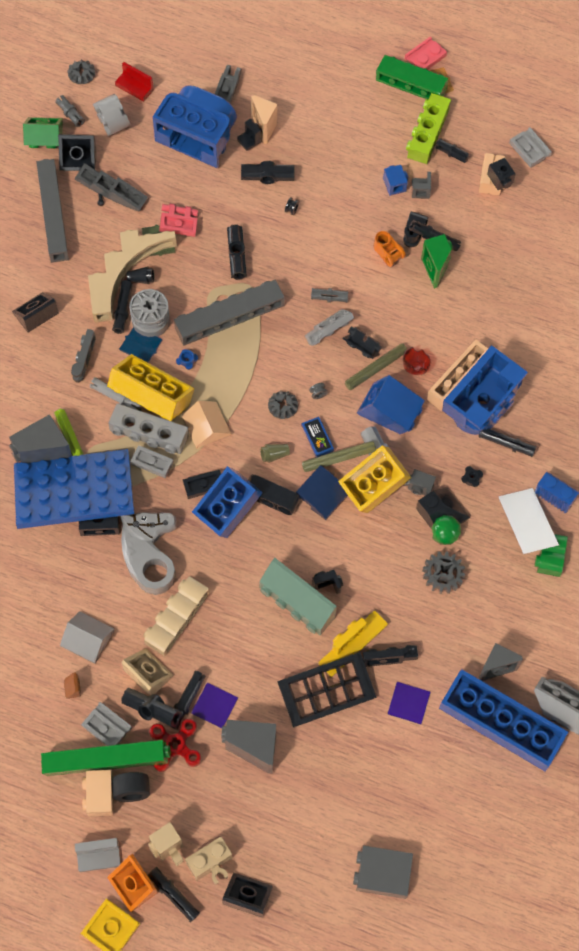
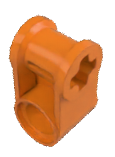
(390, 251)

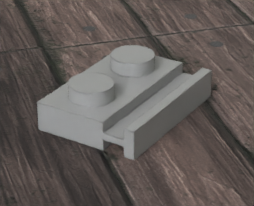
(530, 147)
(106, 725)

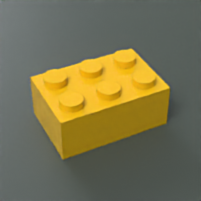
(374, 479)

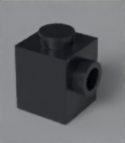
(501, 174)

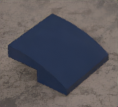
(322, 492)

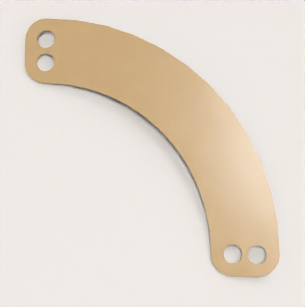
(221, 379)

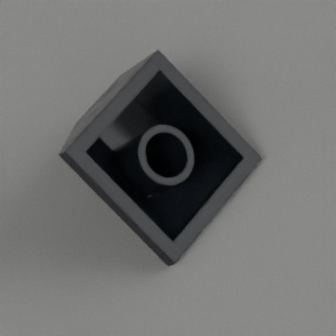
(440, 503)

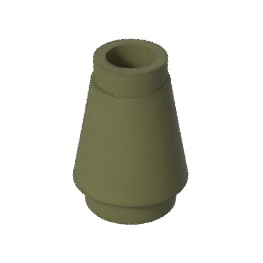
(273, 452)

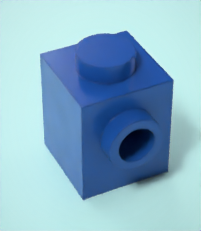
(395, 179)

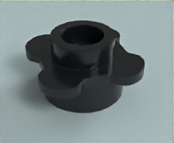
(472, 481)

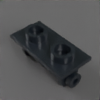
(369, 348)

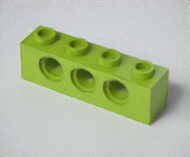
(428, 128)

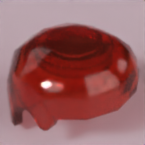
(416, 361)

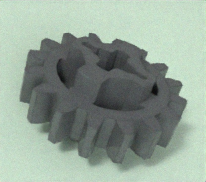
(445, 564)

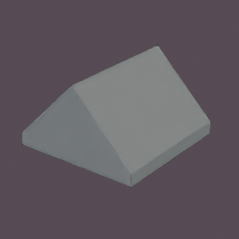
(86, 636)

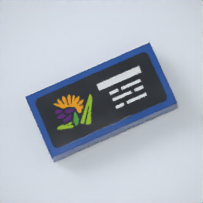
(317, 437)

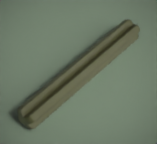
(375, 367)
(339, 456)

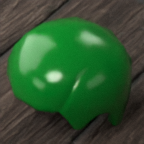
(446, 530)

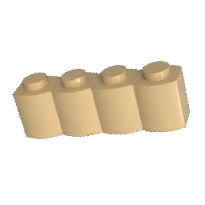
(176, 616)

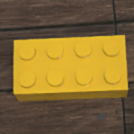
(150, 387)

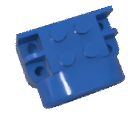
(195, 124)
(490, 380)

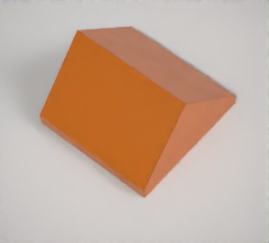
(132, 883)

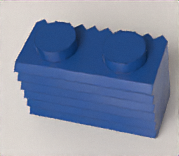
(556, 492)

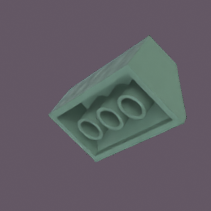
(297, 597)

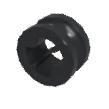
(291, 206)

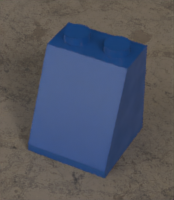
(391, 405)

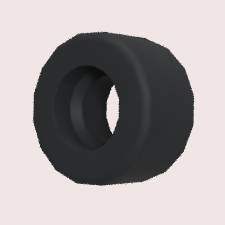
(130, 787)

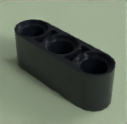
(275, 495)

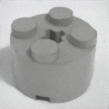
(111, 114)

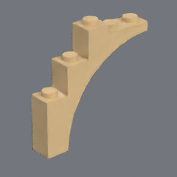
(134, 249)

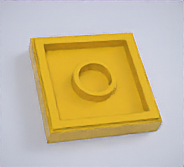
(110, 927)

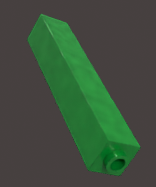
(105, 758)

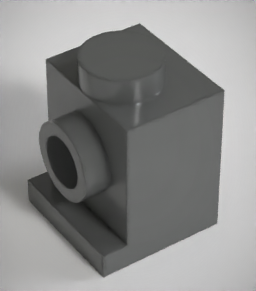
(420, 483)

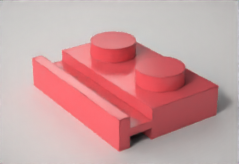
(426, 54)

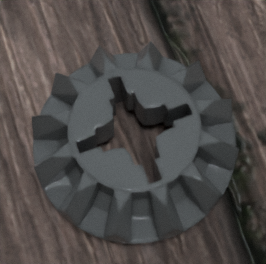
(87, 75)
(286, 411)

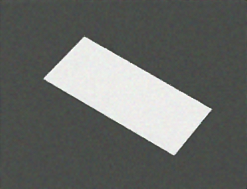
(528, 521)

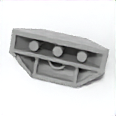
(559, 702)

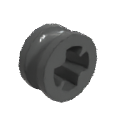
(318, 391)

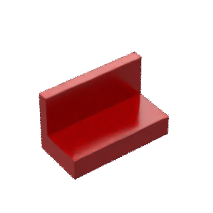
(135, 82)

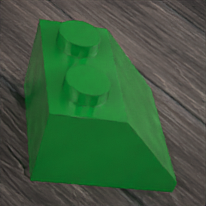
(42, 132)
(436, 257)

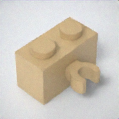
(166, 843)
(209, 860)

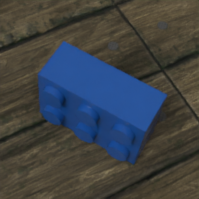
(227, 502)

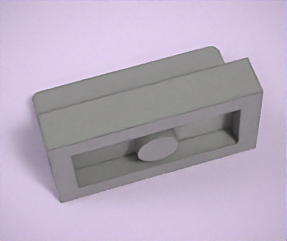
(97, 854)

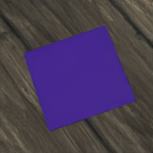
(409, 703)
(214, 705)

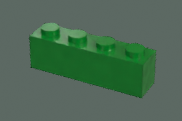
(410, 78)

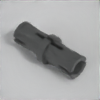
(70, 111)
(342, 296)

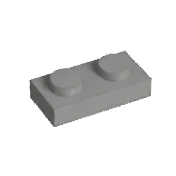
(151, 461)

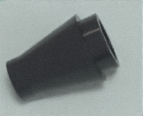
(143, 275)

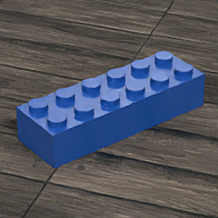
(503, 720)

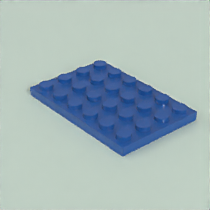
(73, 489)

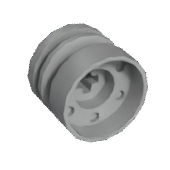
(152, 321)

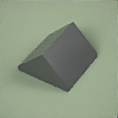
(500, 662)

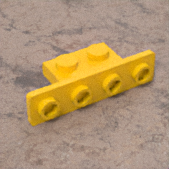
(354, 639)

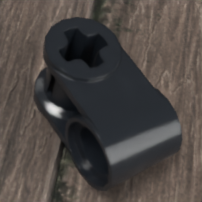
(410, 238)

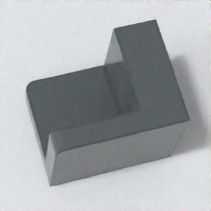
(421, 187)

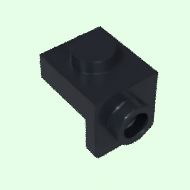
(251, 136)
(325, 579)

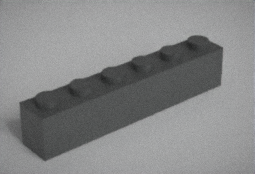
(229, 312)

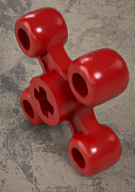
(181, 738)

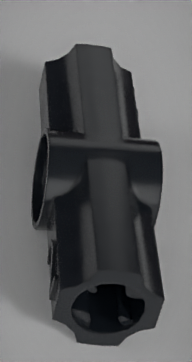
(267, 172)
(237, 260)
(151, 707)

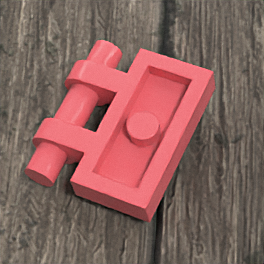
(180, 224)

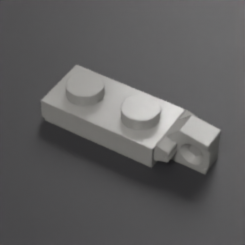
(328, 326)

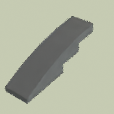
(111, 188)

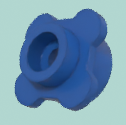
(187, 354)

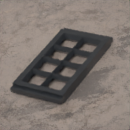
(291, 702)

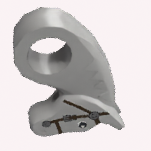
(139, 552)

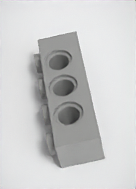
(123, 415)

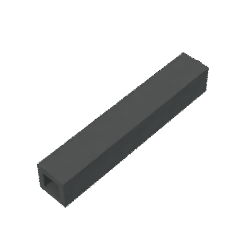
(52, 210)

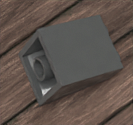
(39, 442)
(251, 742)

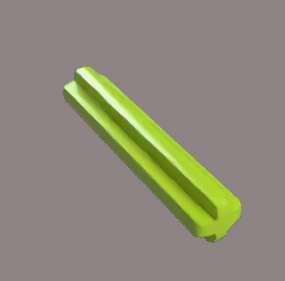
(68, 432)

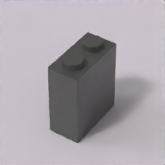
(383, 872)

